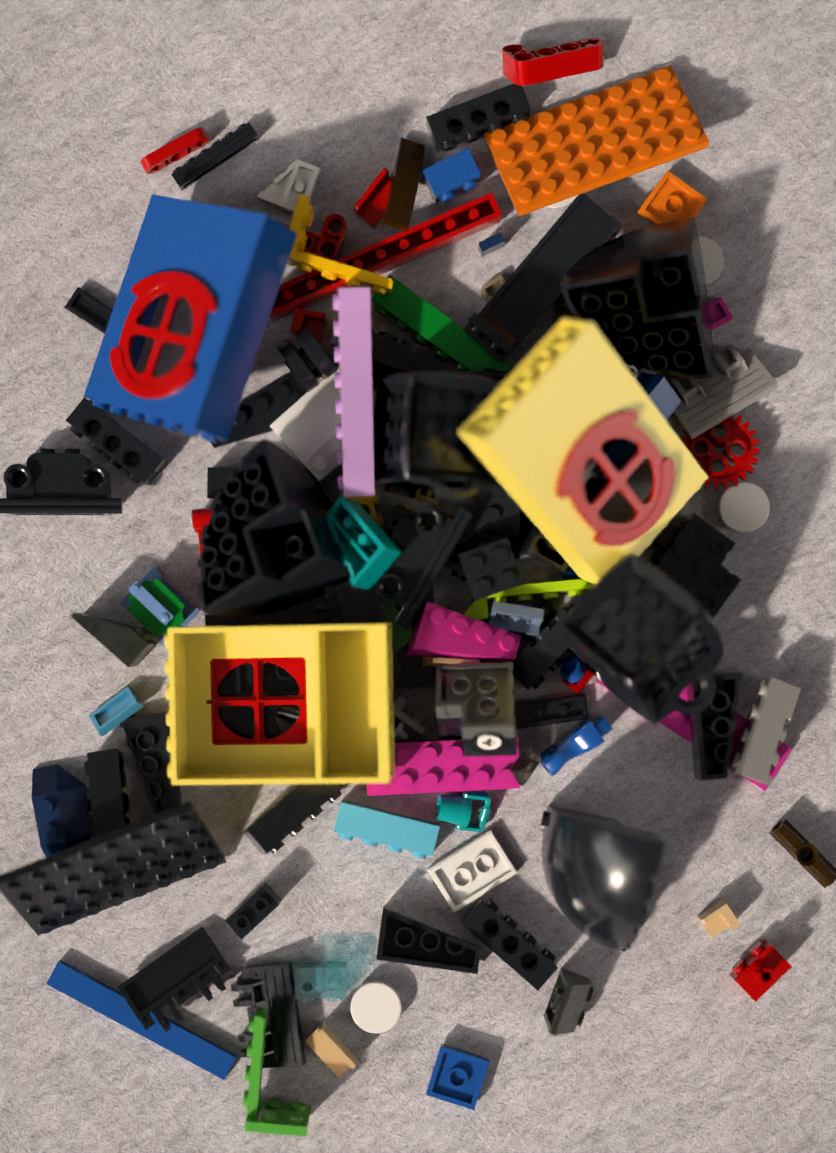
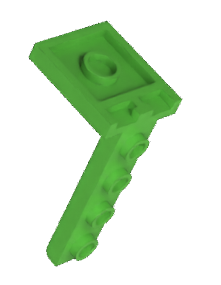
(269, 1115)

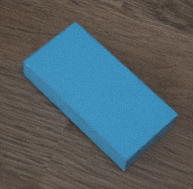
(115, 710)

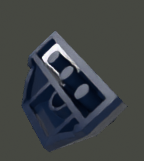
(60, 809)

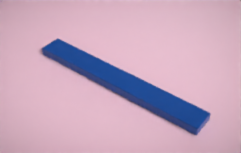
(114, 1006)

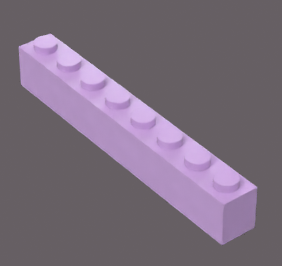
(355, 392)

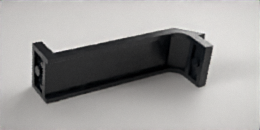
(538, 278)

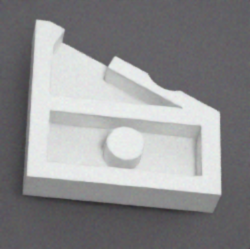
(285, 189)

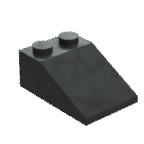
(123, 640)
(566, 1002)

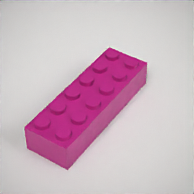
(442, 767)

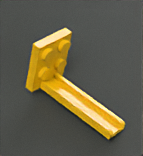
(329, 269)

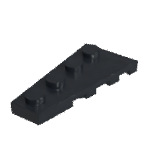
(260, 411)
(148, 741)

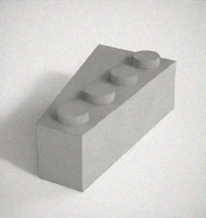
(765, 730)

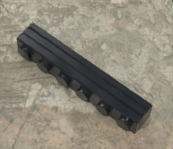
(215, 156)

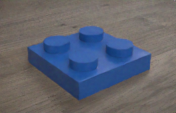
(457, 1076)

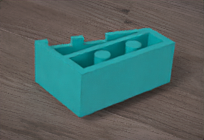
(362, 542)

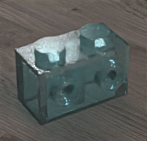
(321, 981)

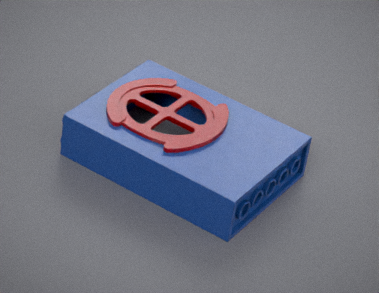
(230, 274)

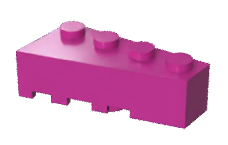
(456, 636)

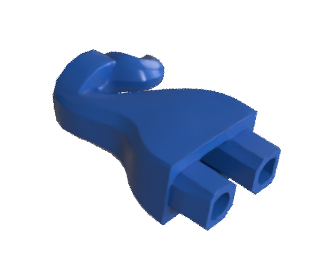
(578, 741)

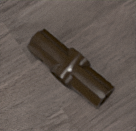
(793, 842)

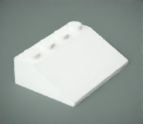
(311, 427)

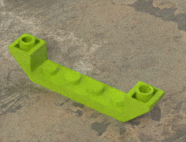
(480, 608)

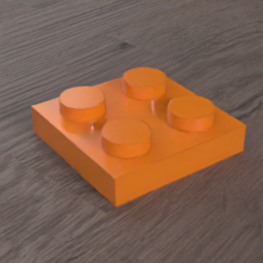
(671, 201)

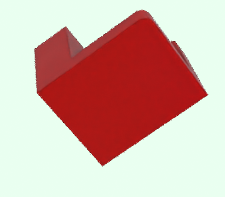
(312, 320)

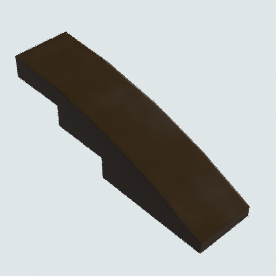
(404, 184)

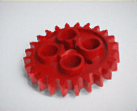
(735, 436)

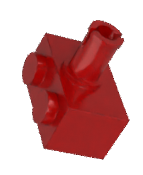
(760, 969)

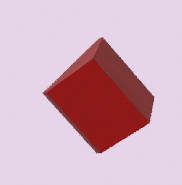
(582, 683)

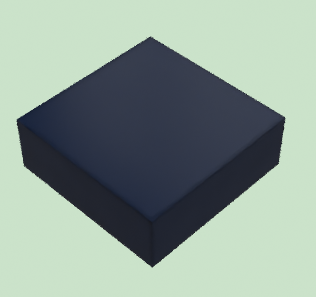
(491, 244)

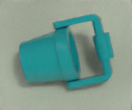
(457, 810)

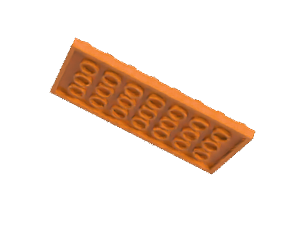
(596, 140)

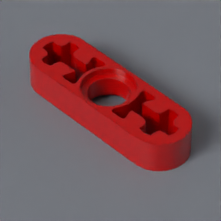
(175, 150)

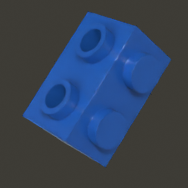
(452, 176)

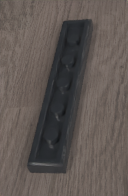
(546, 712)

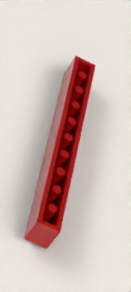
(391, 253)

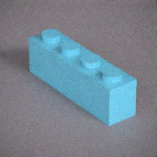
(387, 828)

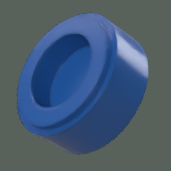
(572, 669)

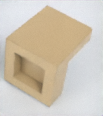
(718, 918)

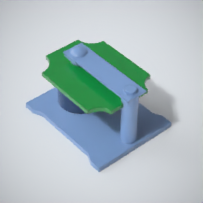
(158, 605)

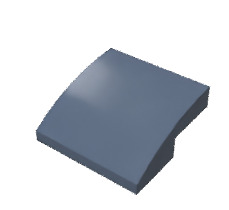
(517, 619)

